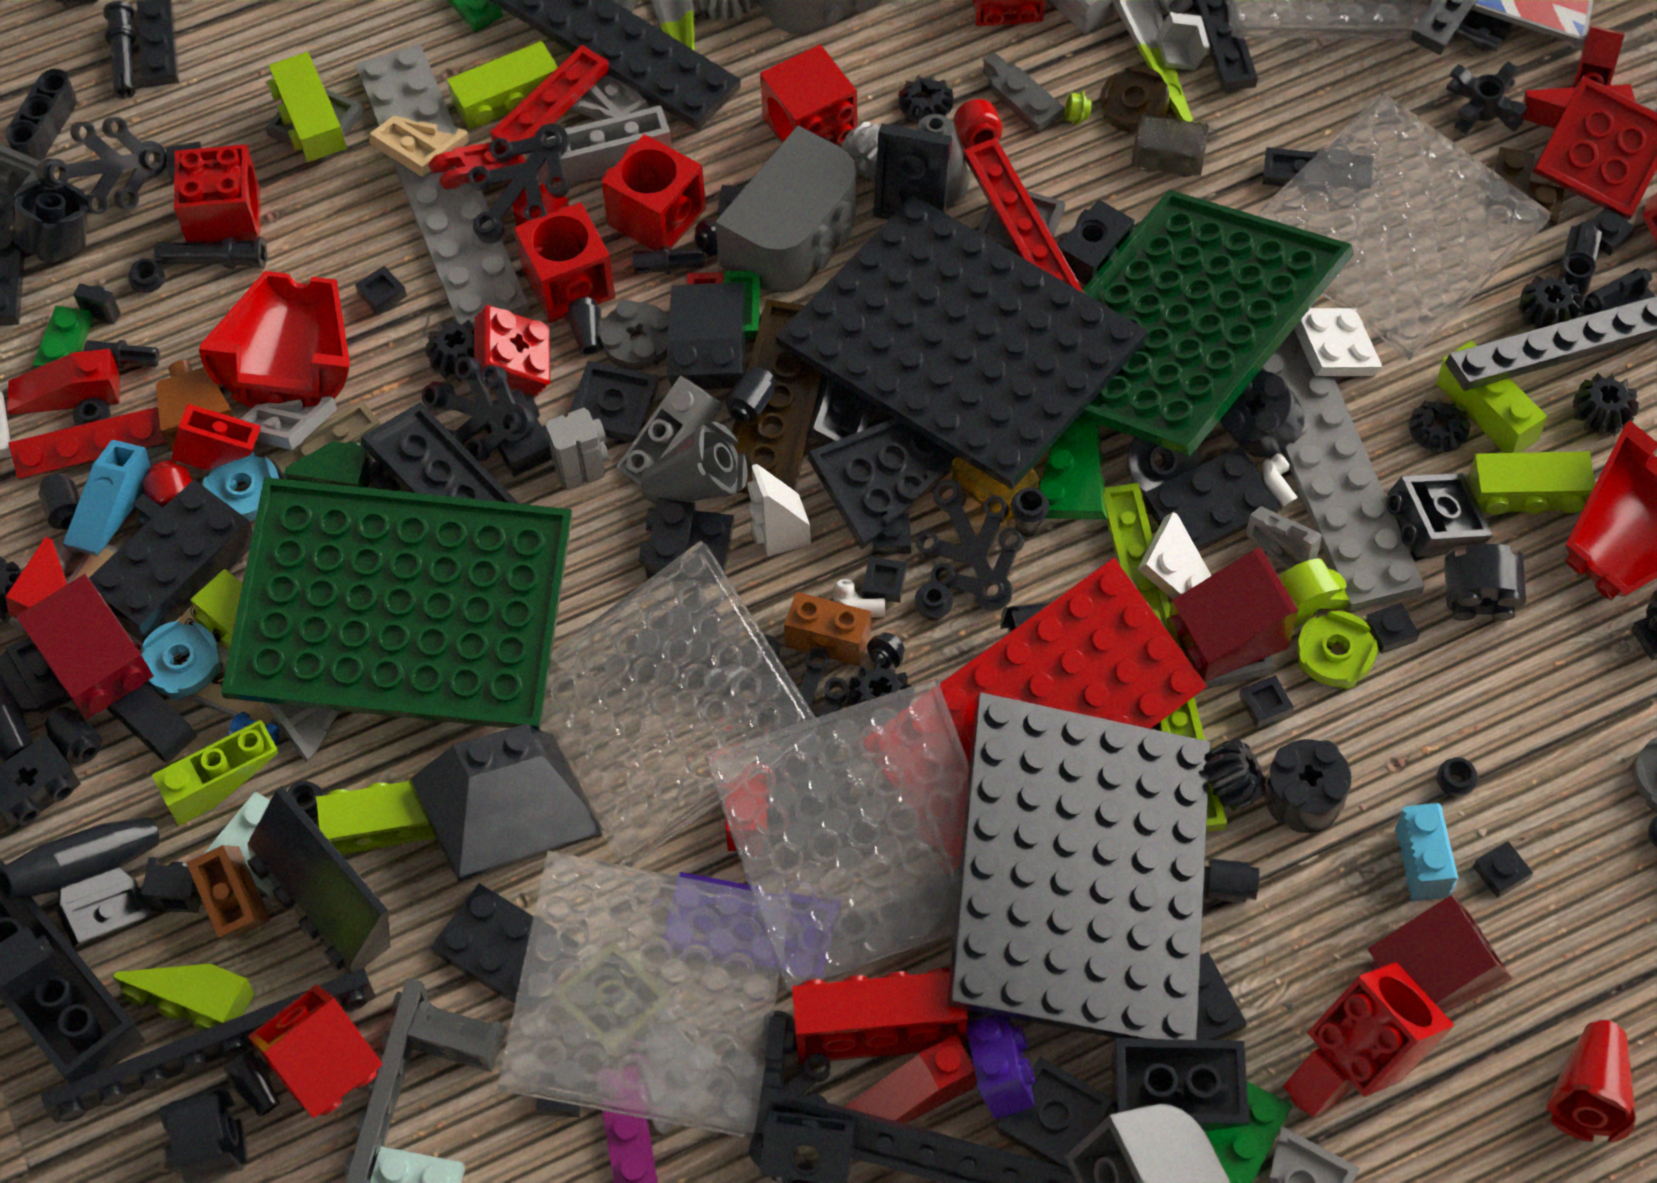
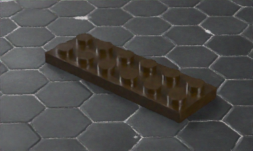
(780, 433)

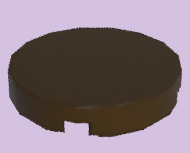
(1132, 94)

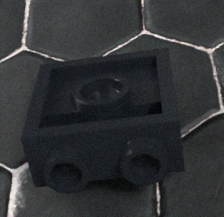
(1437, 513)
(677, 528)

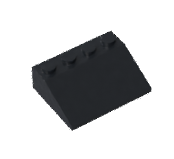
(318, 885)

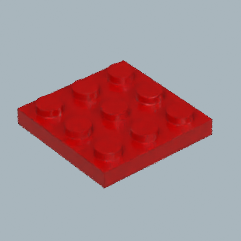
(1602, 148)

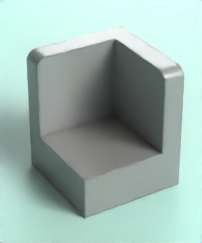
(1182, 41)

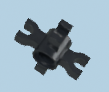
(1486, 97)

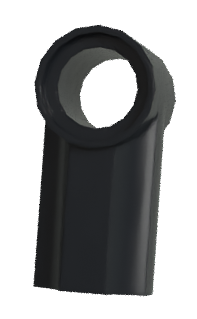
(1580, 256)

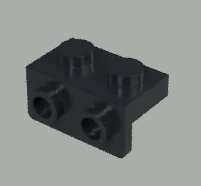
(838, 413)

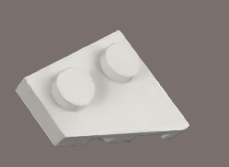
(1173, 559)

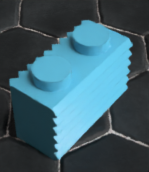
(1426, 852)

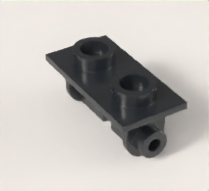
(1622, 291)

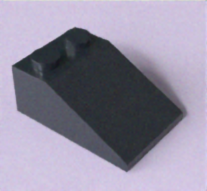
(707, 334)
(1193, 1075)

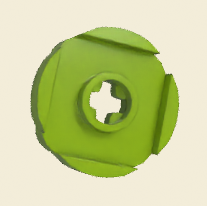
(1333, 669)

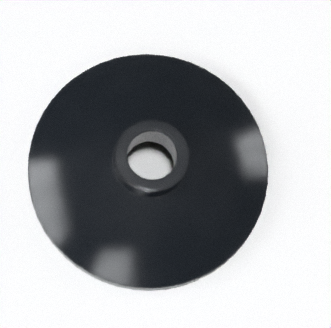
(1144, 471)

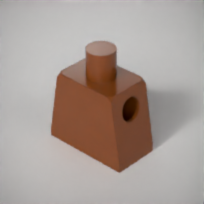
(185, 388)

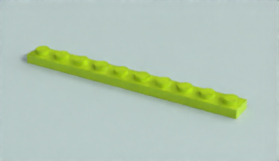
(1130, 541)

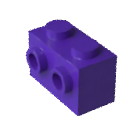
(1000, 1065)

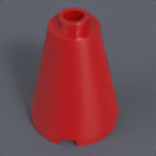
(1596, 1086)

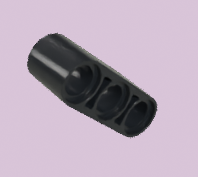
(42, 114)
(153, 722)

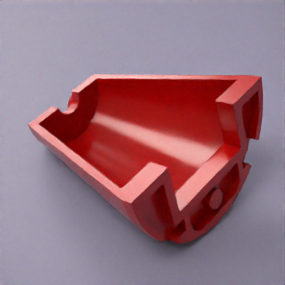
(280, 343)
(1618, 524)

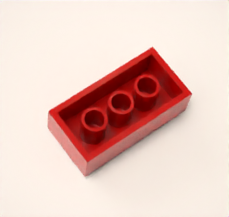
(875, 1015)

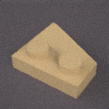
(414, 142)

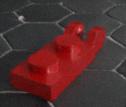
(464, 160)

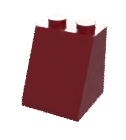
(1234, 617)
(85, 646)
(1443, 955)

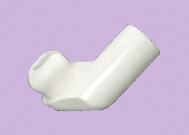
(1275, 482)
(846, 594)

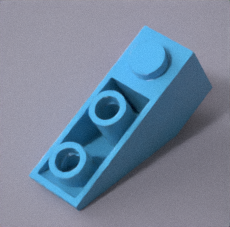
(107, 497)

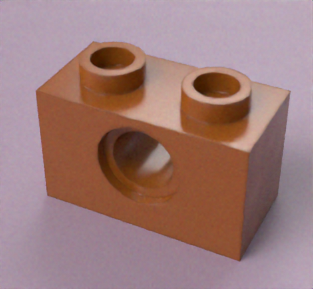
(828, 625)
(228, 891)

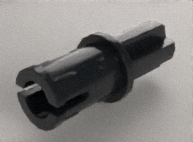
(667, 260)
(127, 354)

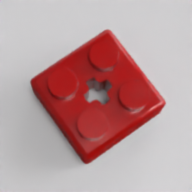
(516, 345)

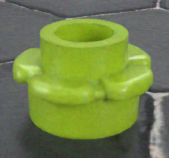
(1077, 107)

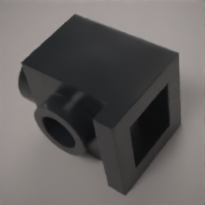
(170, 887)

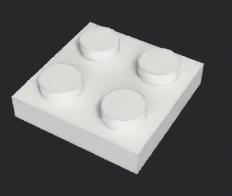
(1337, 343)

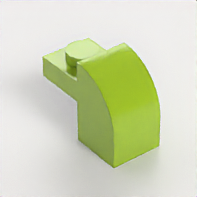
(1314, 587)

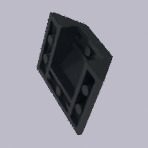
(502, 801)

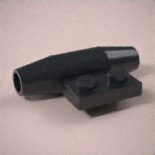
(24, 687)
(88, 875)

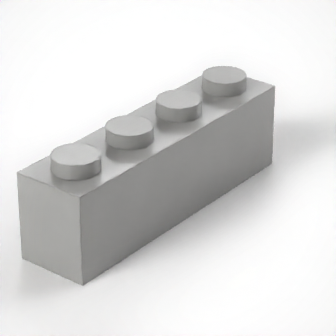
(602, 144)

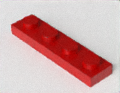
(553, 96)
(84, 443)

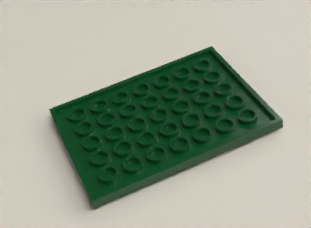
(1216, 306)
(399, 604)

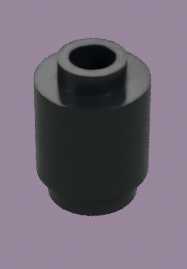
(750, 395)
(59, 500)
(72, 735)
(1230, 880)

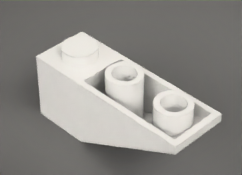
(776, 514)

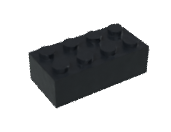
(172, 560)

